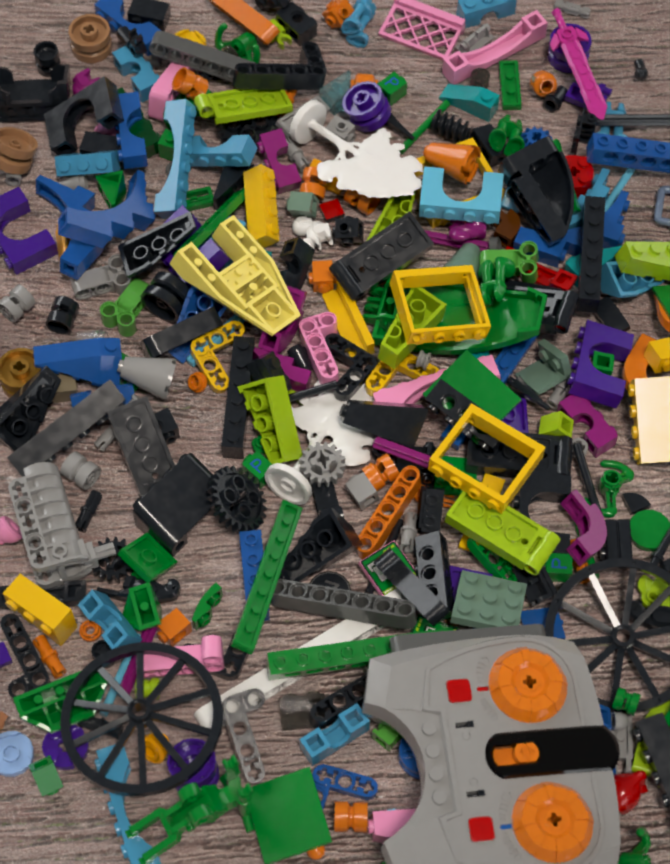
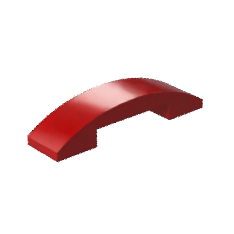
(549, 277)

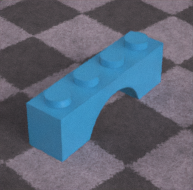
(235, 152)

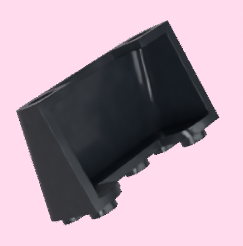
(174, 503)

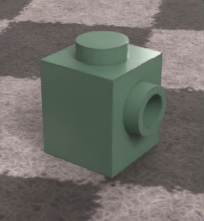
(302, 204)

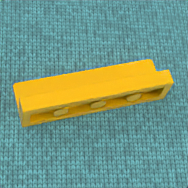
(349, 319)

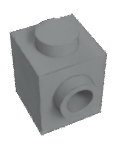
(362, 490)

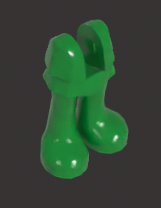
(509, 129)
(494, 278)

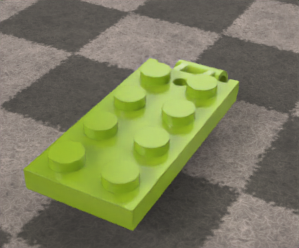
(242, 104)

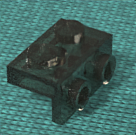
(296, 710)

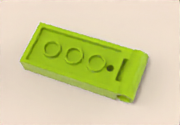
(506, 534)

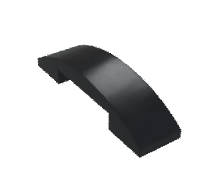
(69, 594)

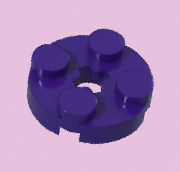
(51, 747)

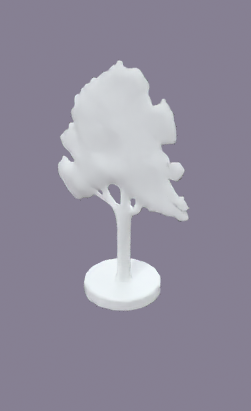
(376, 164)
(321, 416)

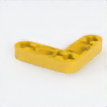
(208, 353)
(384, 380)

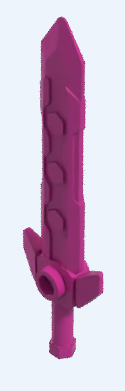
(569, 40)

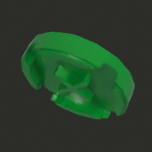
(648, 529)

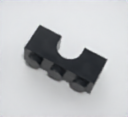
(298, 257)

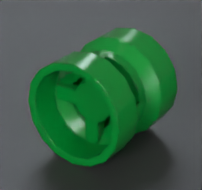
(631, 703)

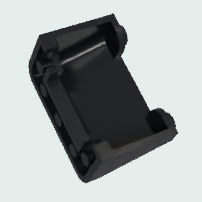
(32, 98)

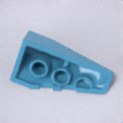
(623, 284)

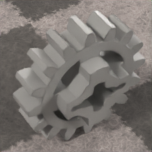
(329, 458)

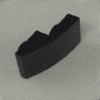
(611, 315)

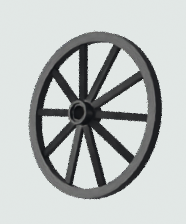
(589, 572)
(141, 722)

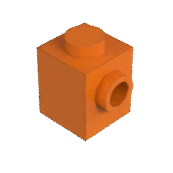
(321, 277)

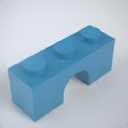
(474, 10)
(128, 64)
(87, 163)
(103, 611)
(323, 743)

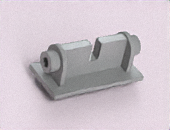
(476, 40)

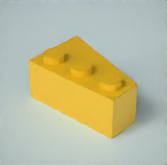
(40, 609)

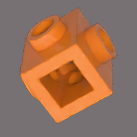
(337, 12)

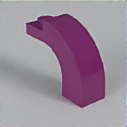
(283, 338)
(590, 525)

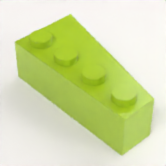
(393, 210)
(645, 259)
(425, 312)
(273, 418)

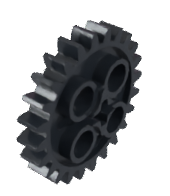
(251, 127)
(226, 489)

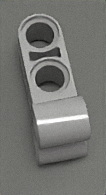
(102, 280)

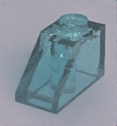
(334, 92)

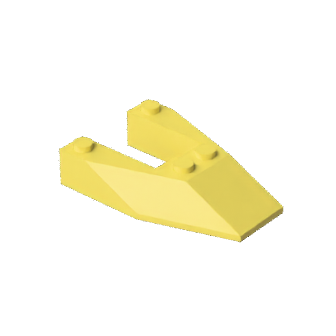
(248, 286)

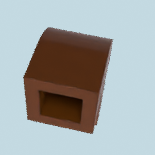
(507, 228)

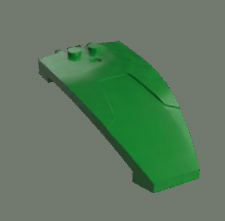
(511, 320)

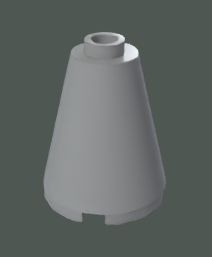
(148, 373)

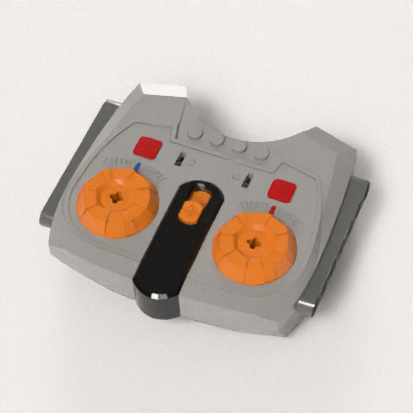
(501, 748)

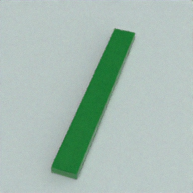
(266, 577)

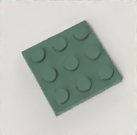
(487, 601)

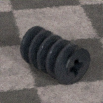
(450, 128)

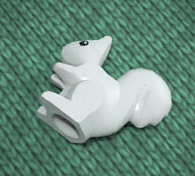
(314, 230)

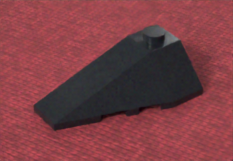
(152, 245)
(26, 409)
(322, 545)

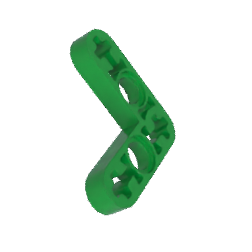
(490, 567)

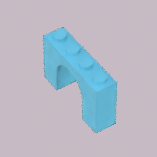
(437, 204)

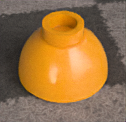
(154, 750)

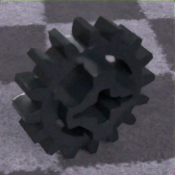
(118, 568)

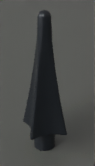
(394, 124)
(521, 389)

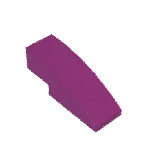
(299, 377)

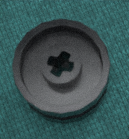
(165, 296)

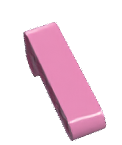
(163, 91)
(312, 336)
(207, 653)

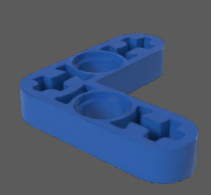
(325, 786)

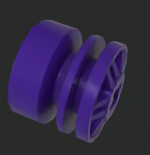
(188, 750)

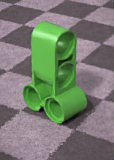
(518, 256)
(124, 309)

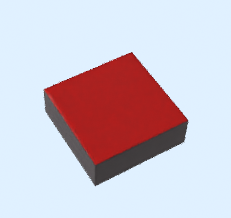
(331, 210)

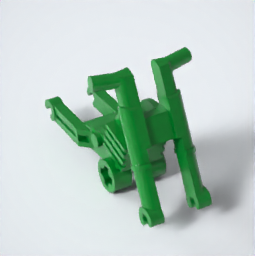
(197, 808)

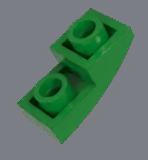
(203, 611)

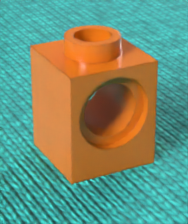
(173, 628)

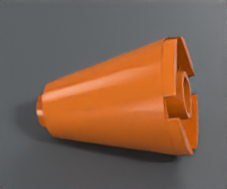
(456, 159)

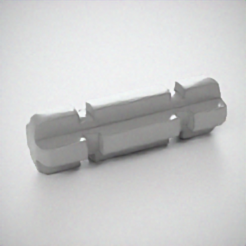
(572, 8)

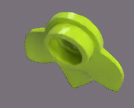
(651, 590)

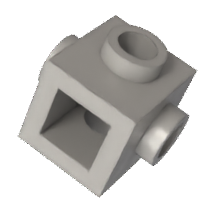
(341, 128)

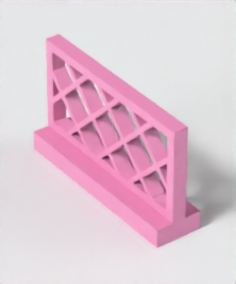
(425, 13)

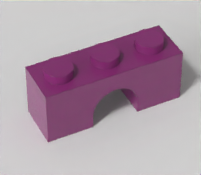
(272, 145)
(600, 436)

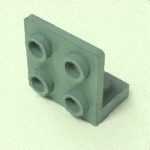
(547, 371)

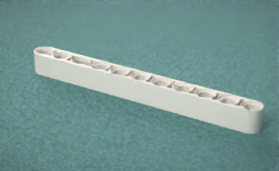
(342, 632)

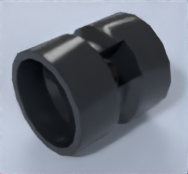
(46, 57)
(62, 315)

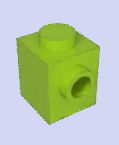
(556, 424)

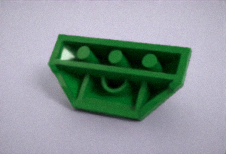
(44, 704)

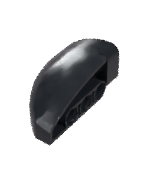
(541, 188)

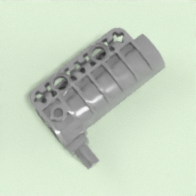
(53, 526)

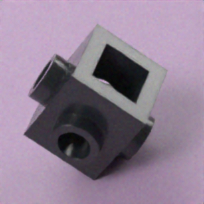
(348, 231)

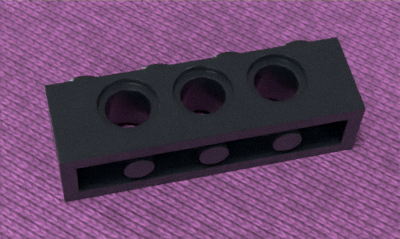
(444, 393)
(435, 546)

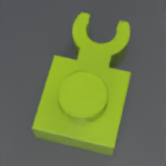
(282, 36)

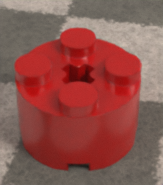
(581, 173)

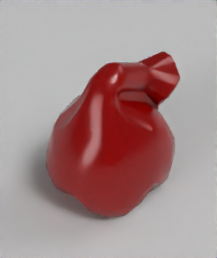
(629, 790)

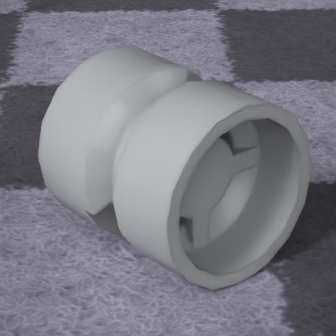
(18, 301)
(82, 472)

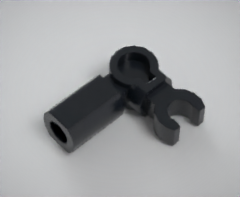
(132, 40)

